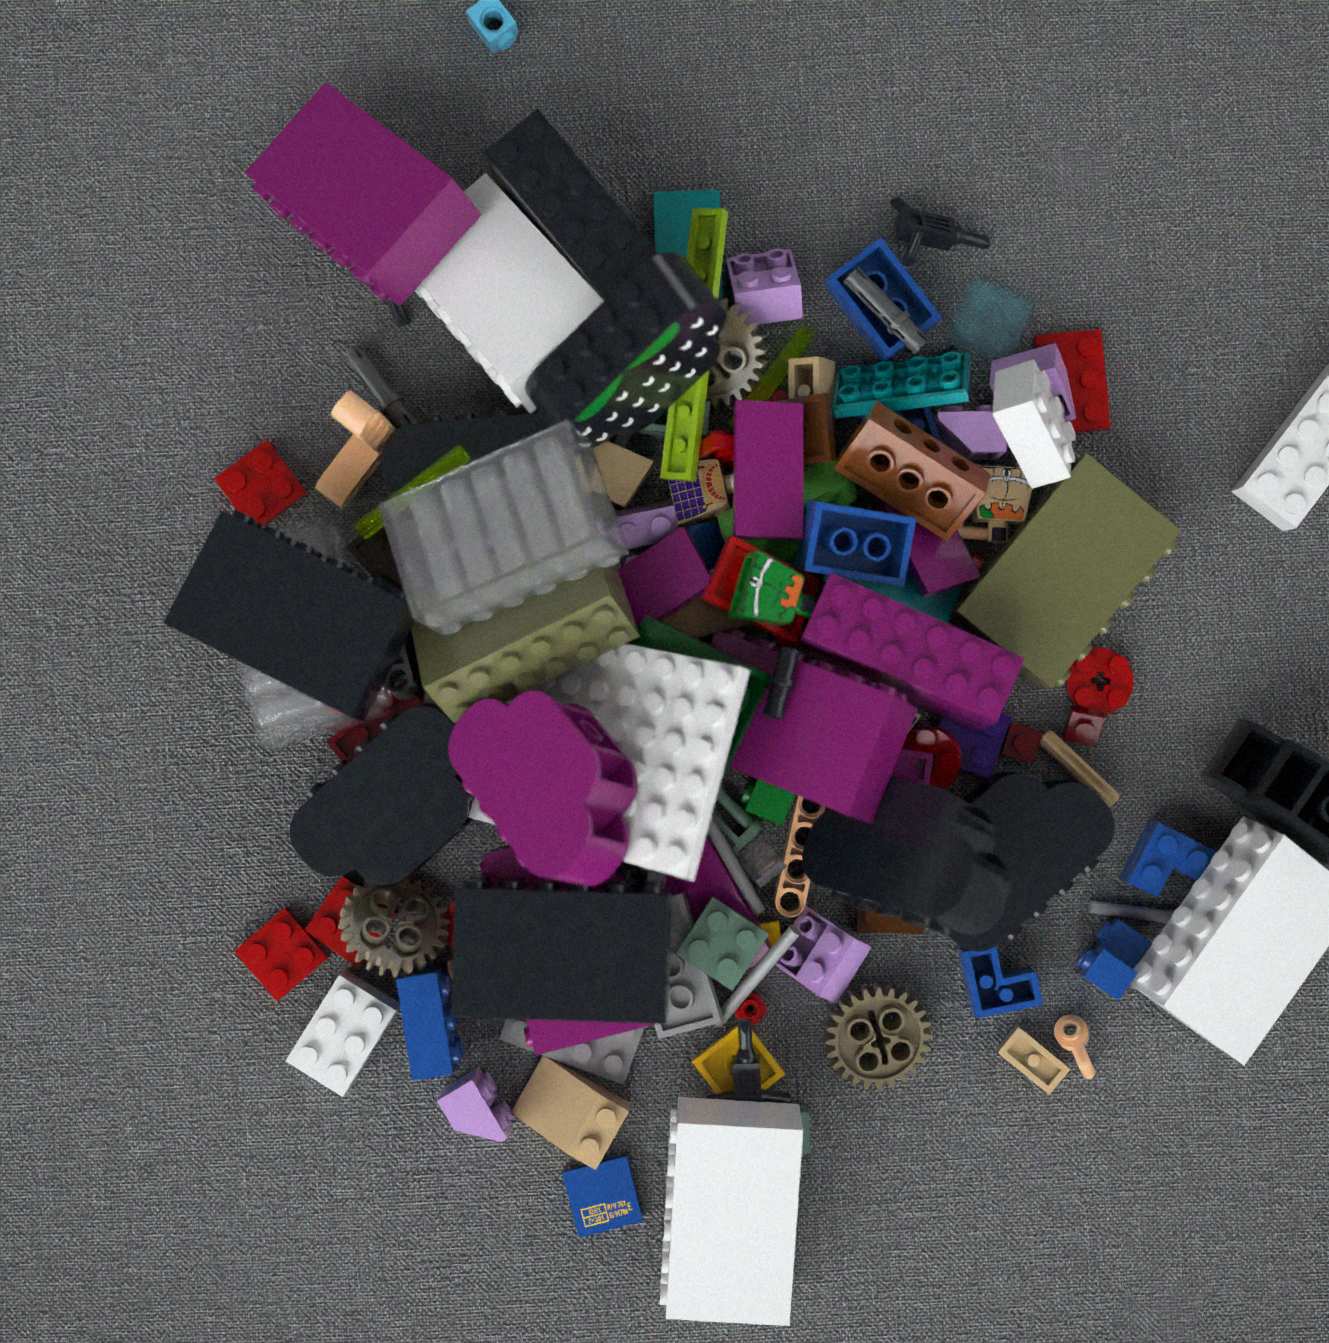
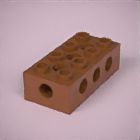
(912, 471)

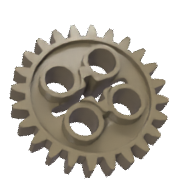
(738, 336)
(363, 916)
(848, 1046)

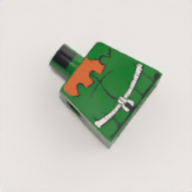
(769, 592)

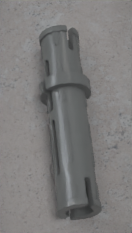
(891, 315)
(389, 401)

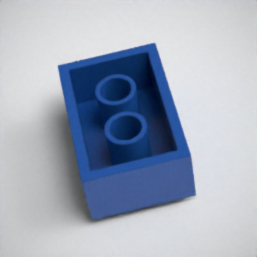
(892, 278)
(855, 543)
(428, 1022)

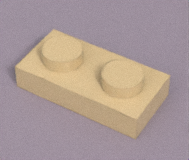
(1032, 1059)

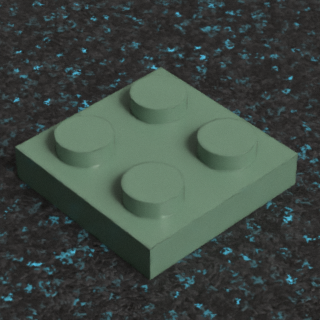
(722, 943)

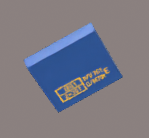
(602, 1196)

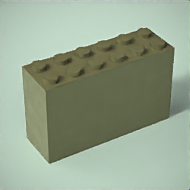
(1066, 572)
(525, 643)

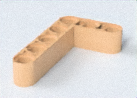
(361, 452)
(792, 851)

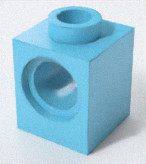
(490, 10)

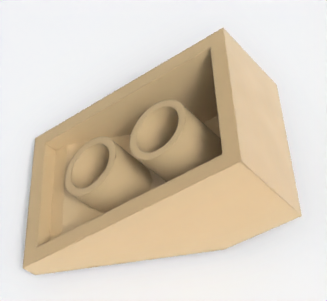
(571, 1111)

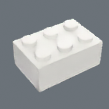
(1033, 423)
(343, 1032)

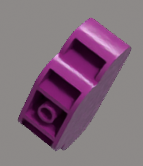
(548, 784)

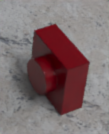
(1083, 726)
(1021, 743)

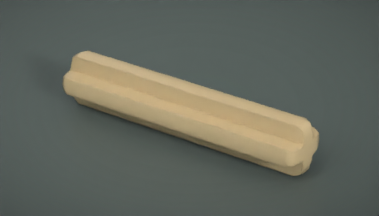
(1078, 767)

